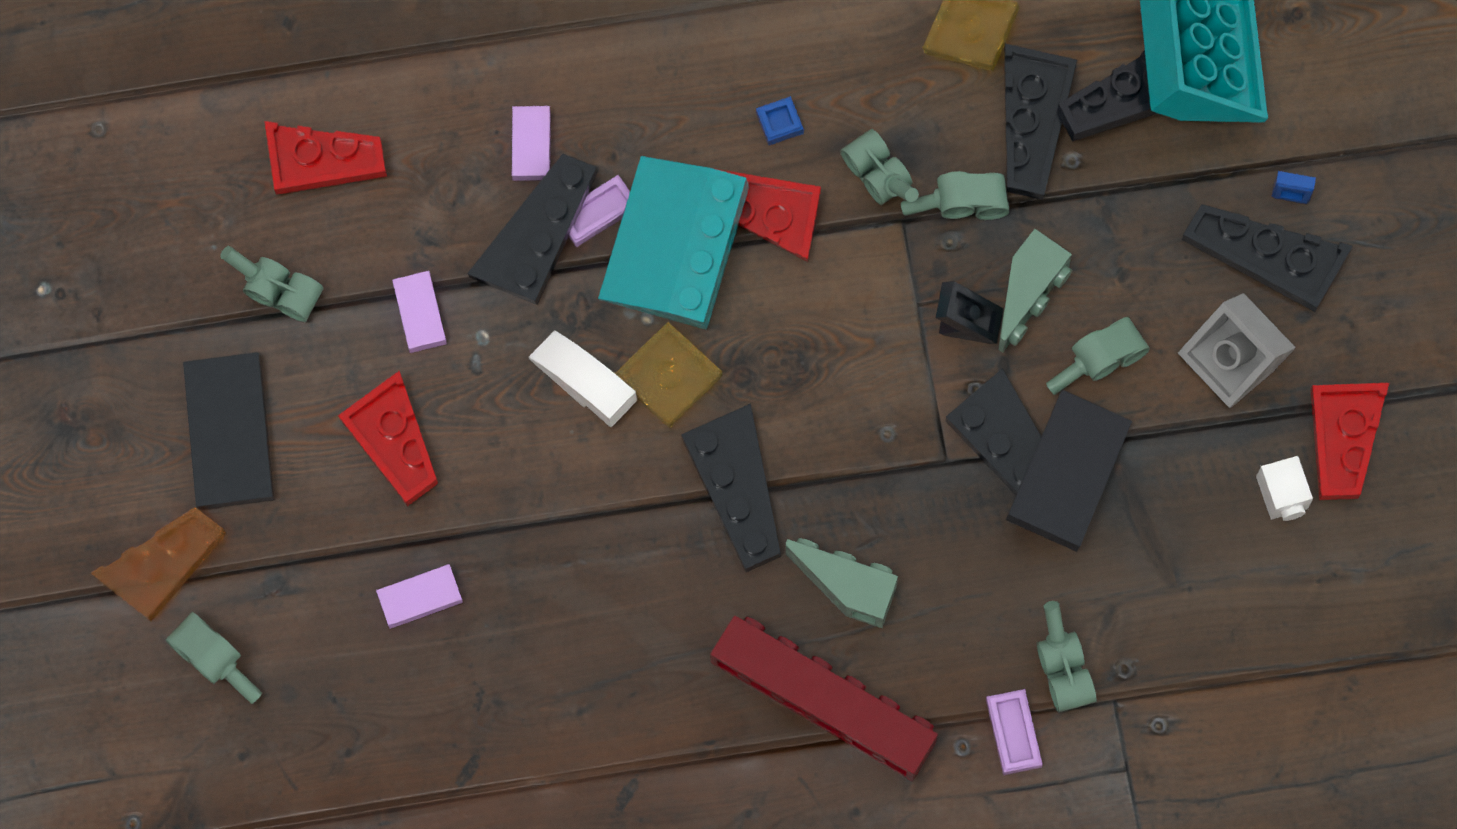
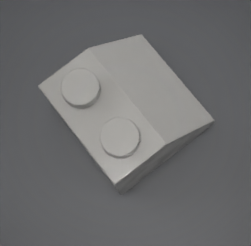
(1236, 349)

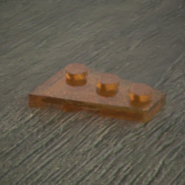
(159, 567)

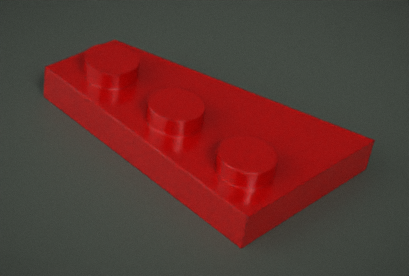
(319, 159)
(781, 212)
(1344, 435)
(391, 438)

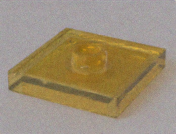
(971, 31)
(669, 374)

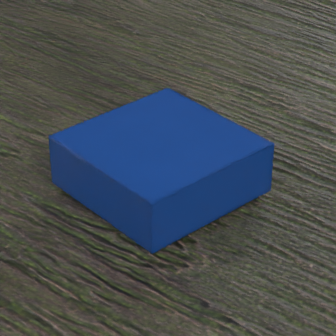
(779, 121)
(1293, 187)

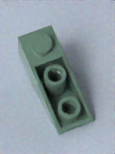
(1033, 274)
(852, 587)

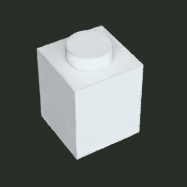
(1284, 489)

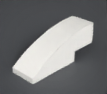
(584, 378)

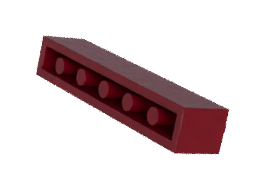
(824, 697)

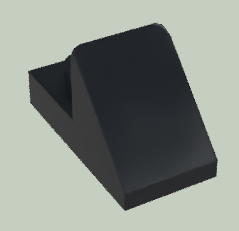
(967, 314)

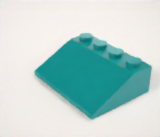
(1204, 60)
(674, 240)

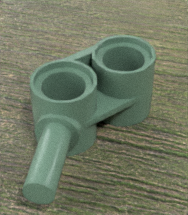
(881, 176)
(962, 194)
(271, 286)
(1102, 353)
(210, 655)
(1062, 662)

